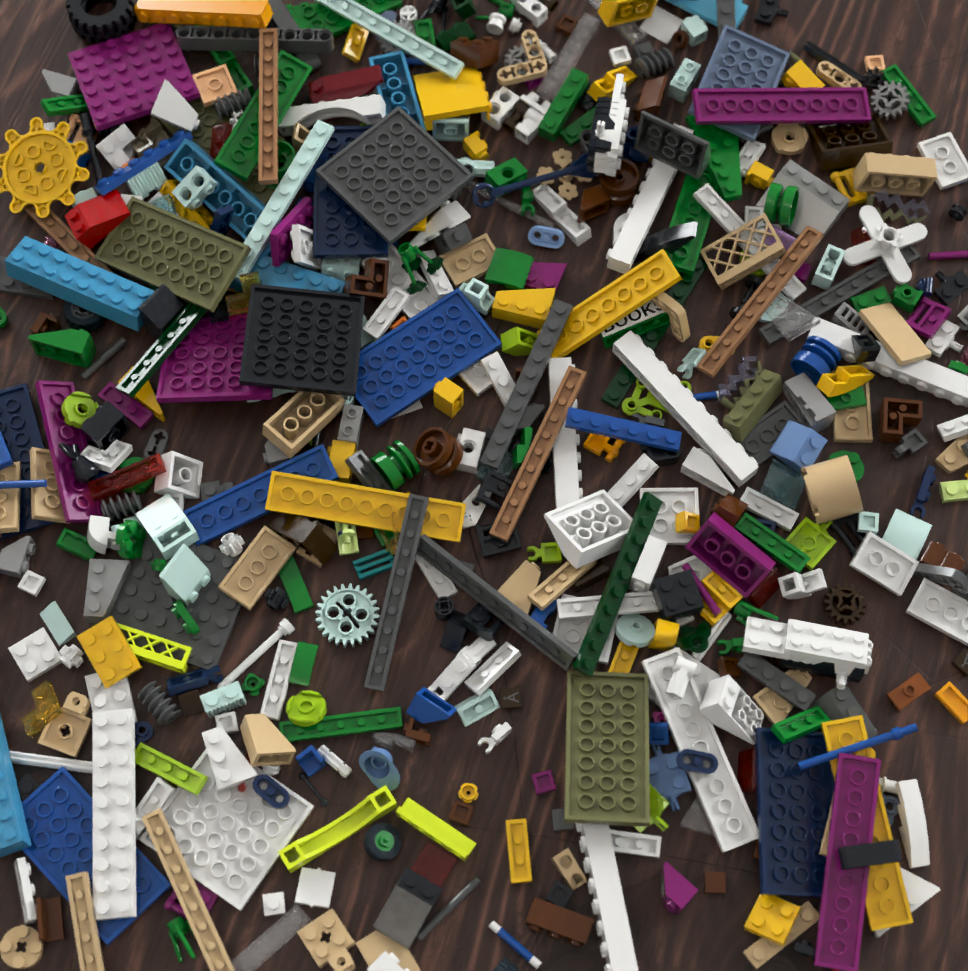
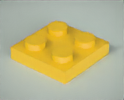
(772, 918)

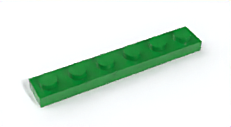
(344, 725)

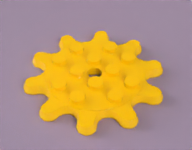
(60, 169)

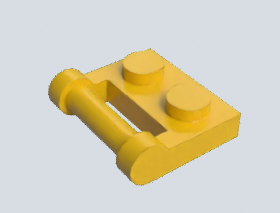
(837, 177)

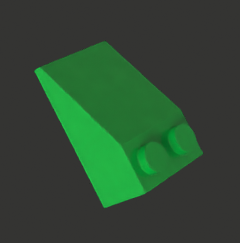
(65, 346)

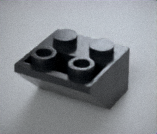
(160, 311)

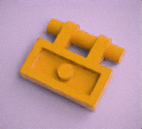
(598, 443)

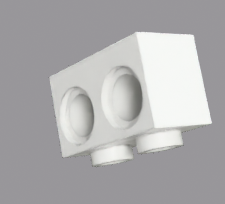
(502, 109)

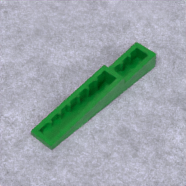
(238, 76)

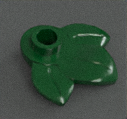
(692, 637)

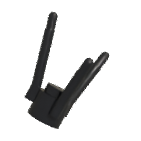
(437, 7)

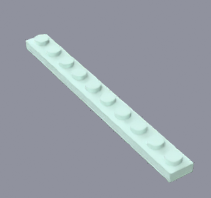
(396, 36)
(285, 193)

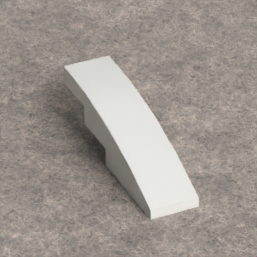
(913, 821)

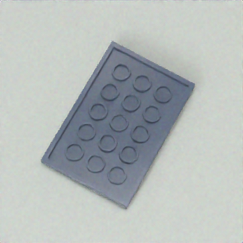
(742, 63)

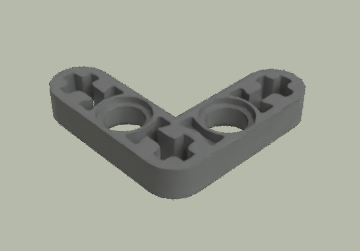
(945, 576)

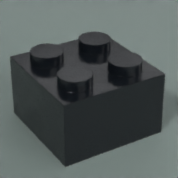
(105, 426)
(677, 596)

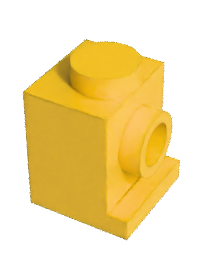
(475, 147)
(759, 175)

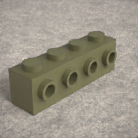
(753, 404)

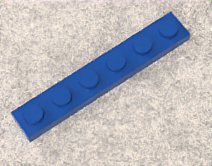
(139, 164)
(623, 429)

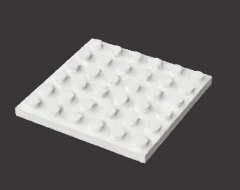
(231, 834)

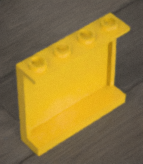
(446, 98)

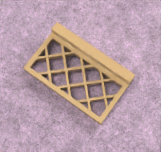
(748, 265)

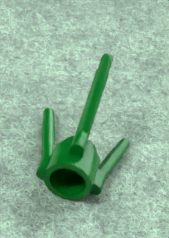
(505, 9)
(744, 609)
(178, 930)

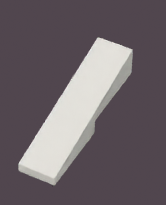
(561, 214)

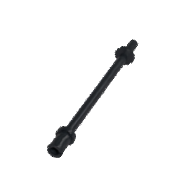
(89, 131)

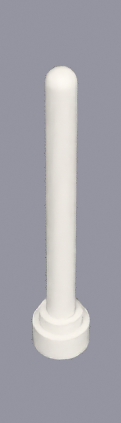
(284, 628)

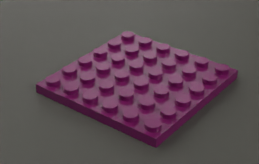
(127, 73)
(208, 365)

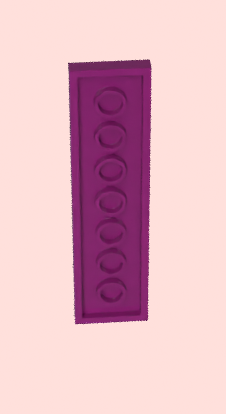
(74, 496)

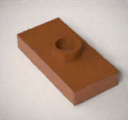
(908, 691)

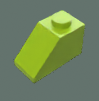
(518, 341)

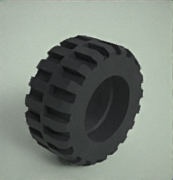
(102, 27)

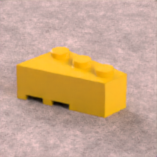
(524, 306)

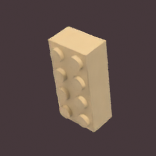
(894, 173)
(301, 420)

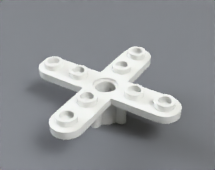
(879, 246)

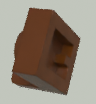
(44, 322)
(419, 735)

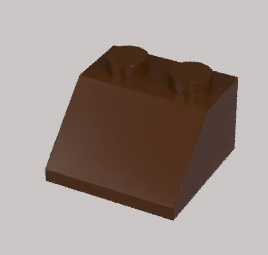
(651, 97)

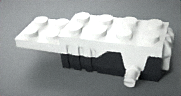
(608, 132)
(811, 648)

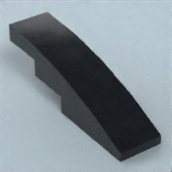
(668, 239)

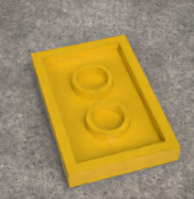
(109, 652)

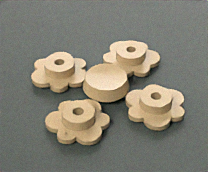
(566, 190)

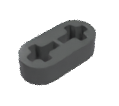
(152, 443)

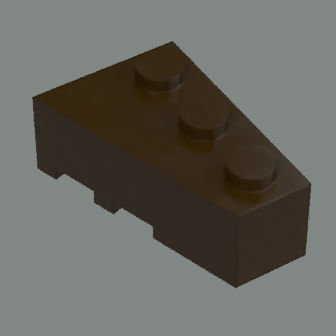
(304, 534)

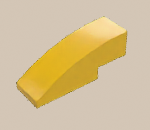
(605, 86)
(844, 379)

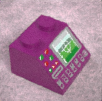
(675, 889)

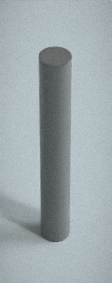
(104, 358)

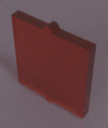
(434, 864)

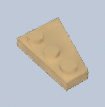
(953, 456)
(774, 706)

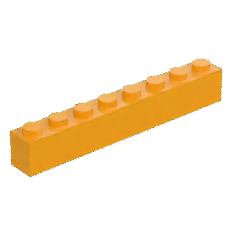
(206, 12)

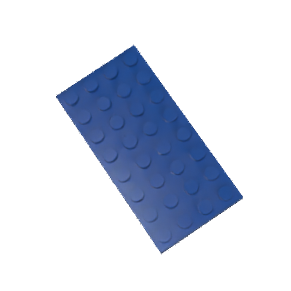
(419, 354)
(62, 845)

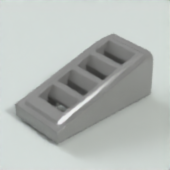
(850, 312)

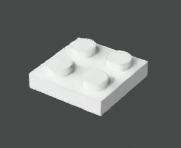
(35, 654)

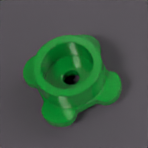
(158, 564)
(252, 678)

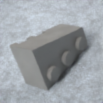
(809, 402)
(103, 587)

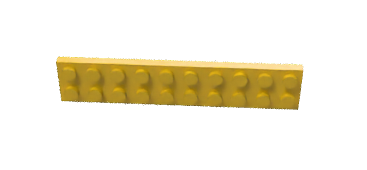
(359, 505)
(886, 893)

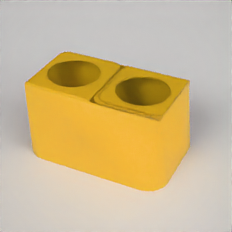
(665, 635)

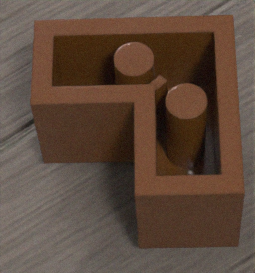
(475, 53)
(373, 282)
(895, 414)
(730, 509)

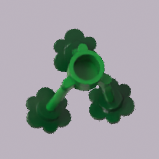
(412, 262)

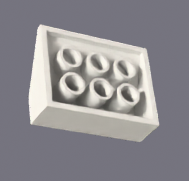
(589, 528)

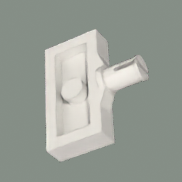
(944, 339)

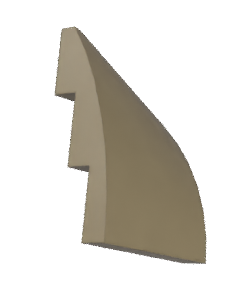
(149, 138)

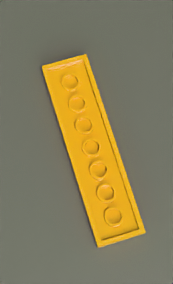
(616, 301)

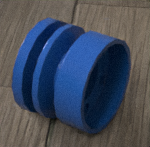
(816, 358)

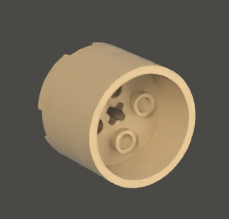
(832, 489)

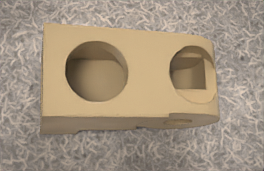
(569, 869)

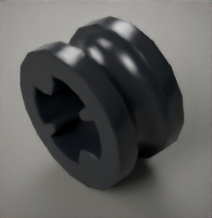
(957, 212)

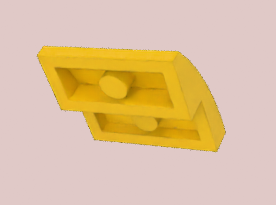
(723, 595)

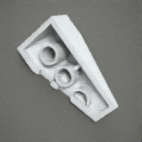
(444, 219)

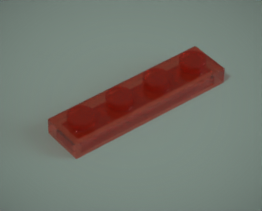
(126, 477)

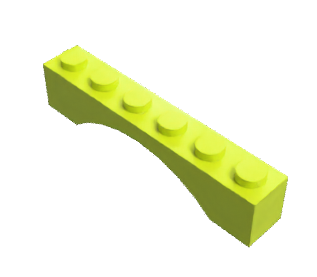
(322, 840)

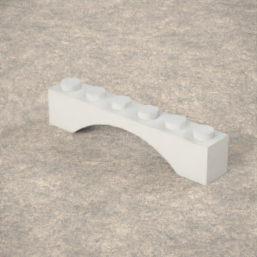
(365, 109)

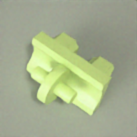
(346, 539)

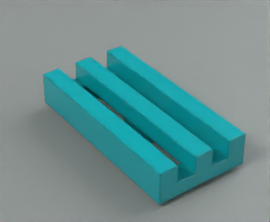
(356, 563)

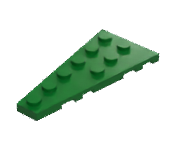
(724, 158)

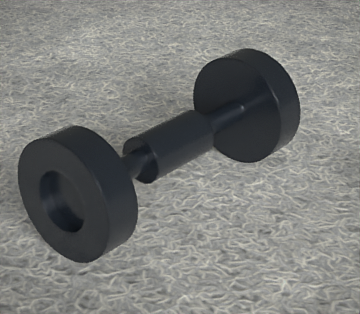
(752, 283)

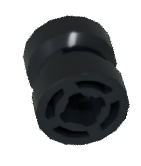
(444, 612)

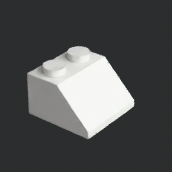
(182, 476)

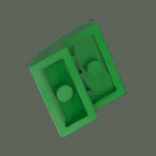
(509, 268)

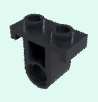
(660, 456)

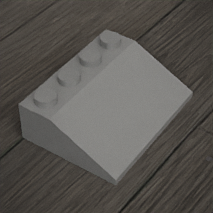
(817, 203)

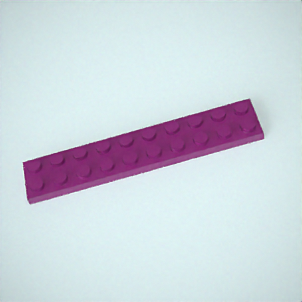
(781, 105)
(846, 889)

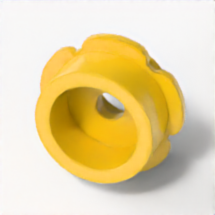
(463, 792)

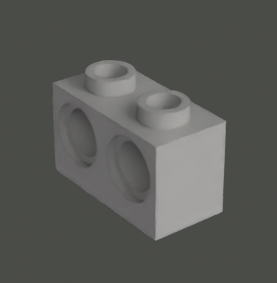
(351, 424)

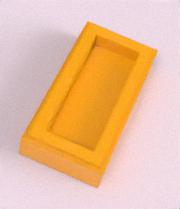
(954, 702)

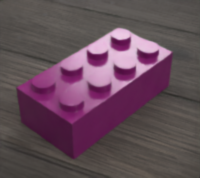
(730, 554)

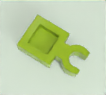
(548, 552)

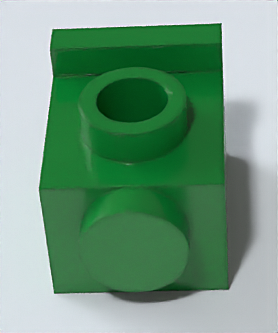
(906, 297)

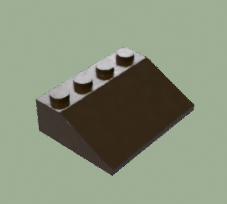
(847, 142)

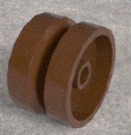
(623, 186)
(438, 451)

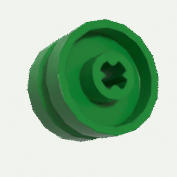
(781, 204)

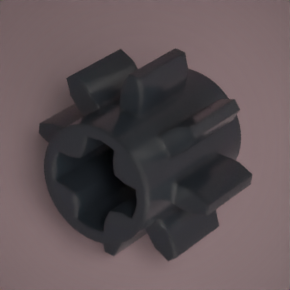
(868, 76)
(276, 598)

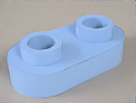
(546, 238)

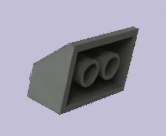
(842, 704)

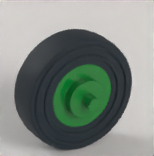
(382, 842)

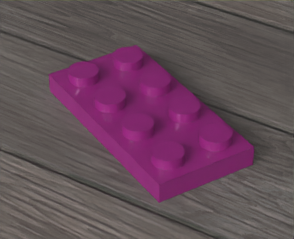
(280, 237)

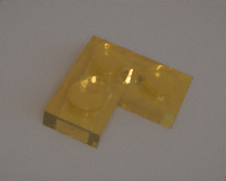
(239, 302)
(46, 709)

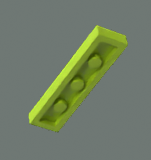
(169, 769)

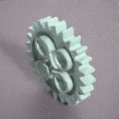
(361, 604)

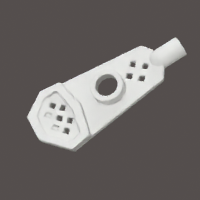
(472, 510)

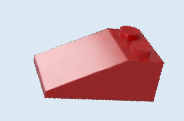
(97, 217)

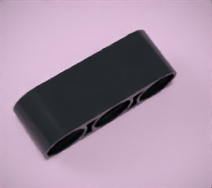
(870, 854)

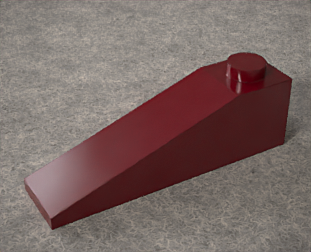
(345, 85)

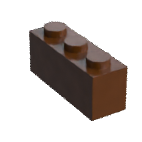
(559, 922)

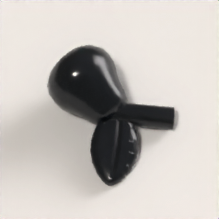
(83, 468)

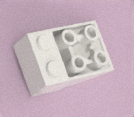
(731, 708)

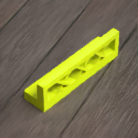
(156, 658)
(436, 829)

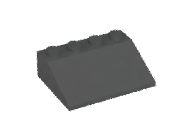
(672, 145)

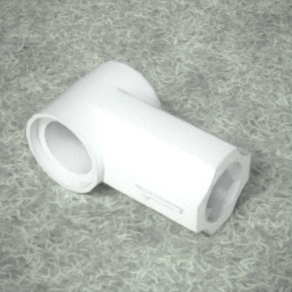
(478, 650)
(681, 674)

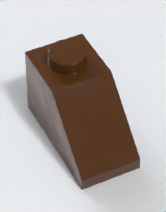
(593, 203)

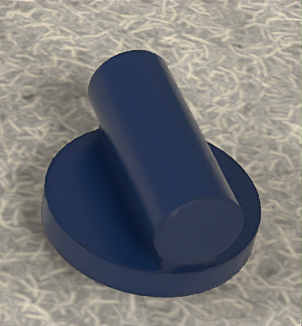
(925, 285)

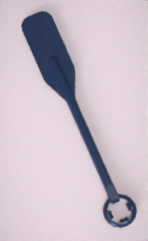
(577, 168)

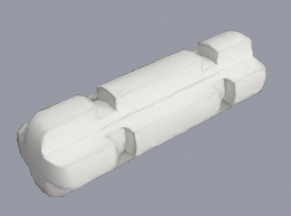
(334, 761)

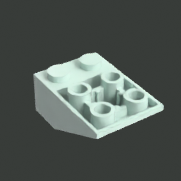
(167, 526)

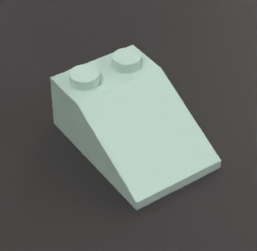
(185, 576)

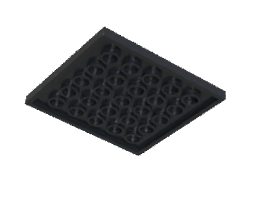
(302, 340)

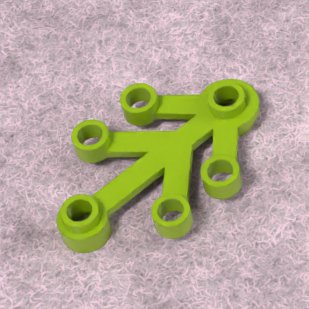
(648, 400)

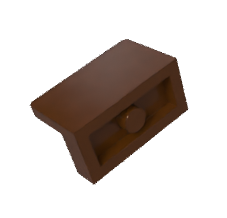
(50, 919)

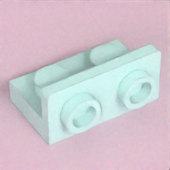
(341, 267)

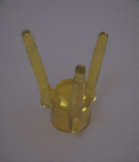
(394, 541)

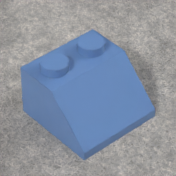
(797, 445)

